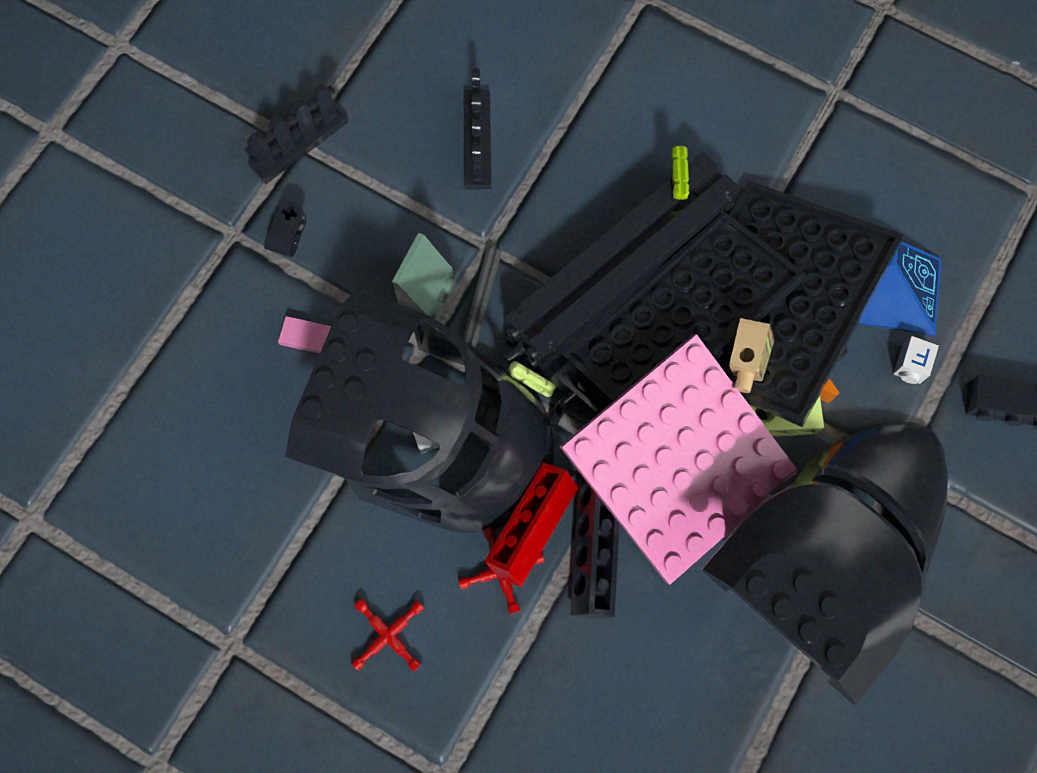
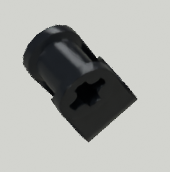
(285, 234)

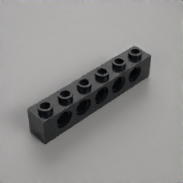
(594, 557)

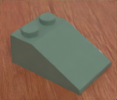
(423, 278)

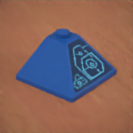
(907, 293)

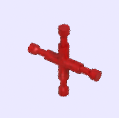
(488, 574)
(387, 635)

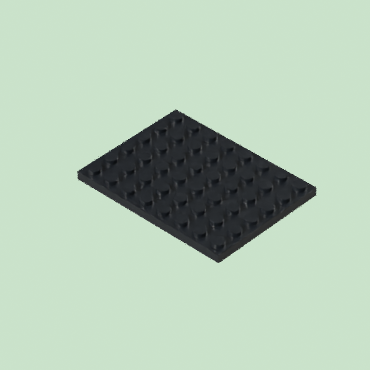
(816, 320)

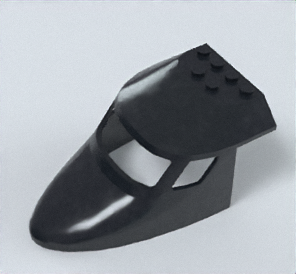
(830, 563)

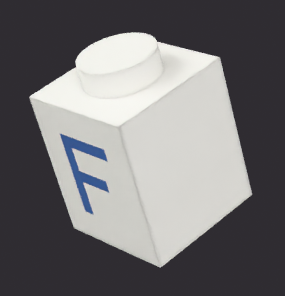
(915, 360)

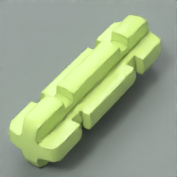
(531, 379)

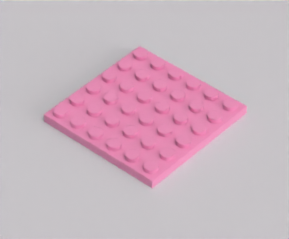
(679, 458)

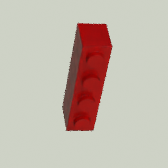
(531, 524)

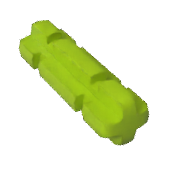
(680, 172)

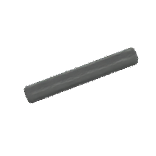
(481, 296)

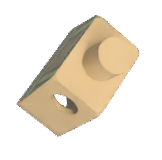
(752, 344)

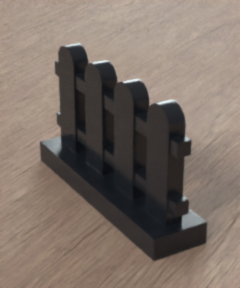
(477, 135)
(295, 143)

